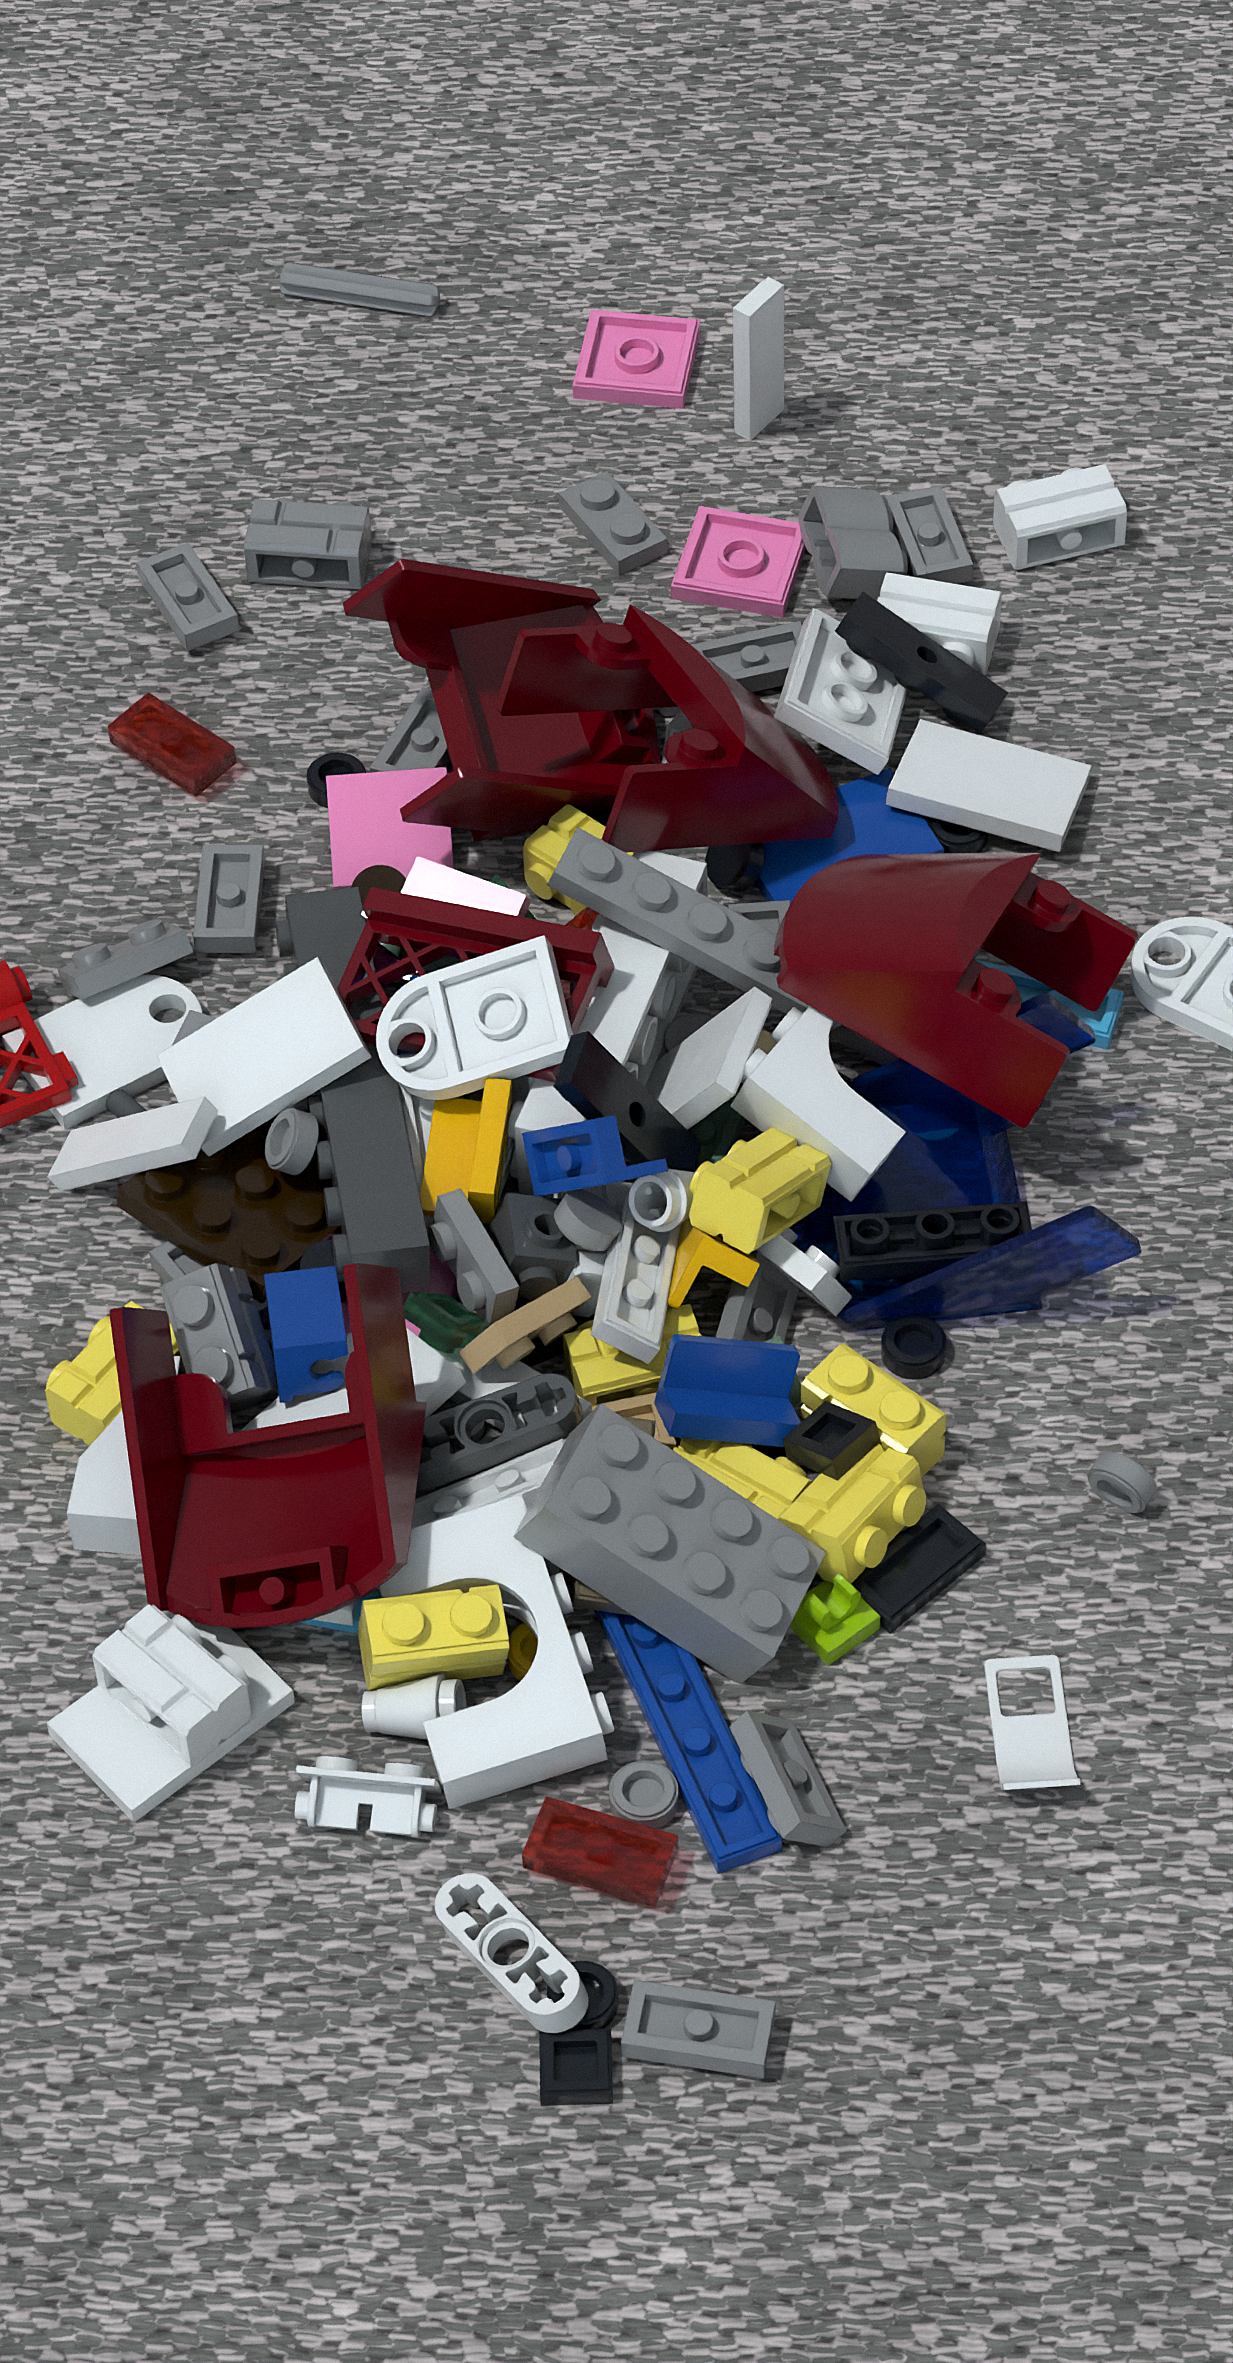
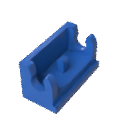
(305, 1328)

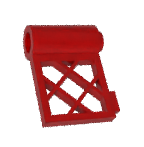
(56, 1067)

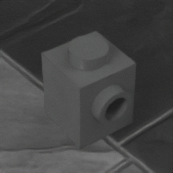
(532, 1243)

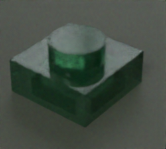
(443, 1321)

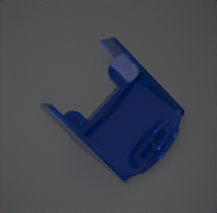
(956, 1158)

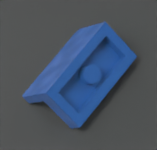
(581, 1157)
(728, 1390)

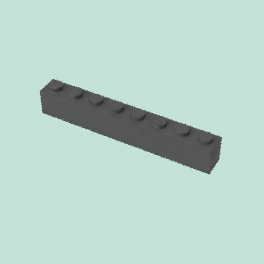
(359, 1112)

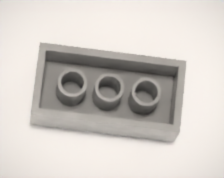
(670, 1544)

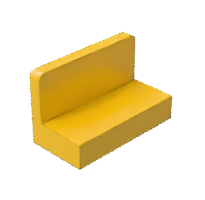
(468, 1149)
(699, 1249)

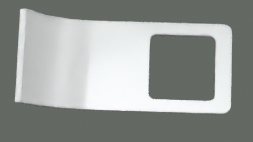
(1036, 1747)

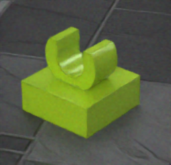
(834, 1619)

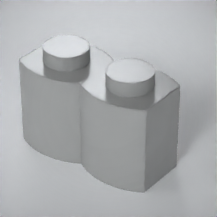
(850, 541)

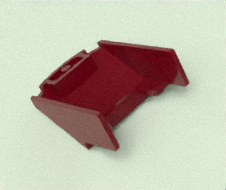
(506, 768)
(724, 782)
(894, 954)
(280, 1514)

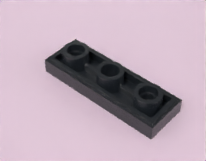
(920, 663)
(603, 1087)
(923, 1238)

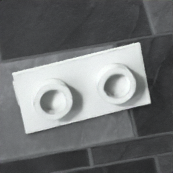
(340, 1790)

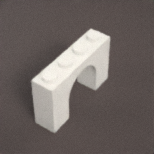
(809, 1100)
(549, 1716)

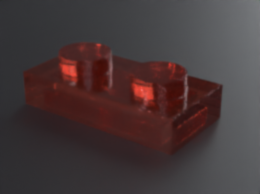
(172, 744)
(600, 1851)

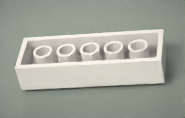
(624, 1016)

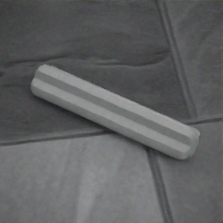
(360, 289)

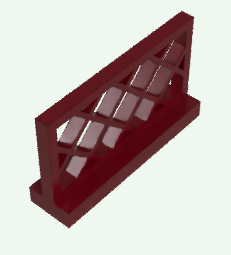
(463, 933)

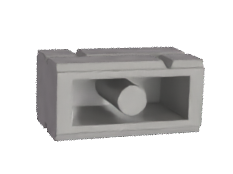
(308, 543)
(222, 1333)

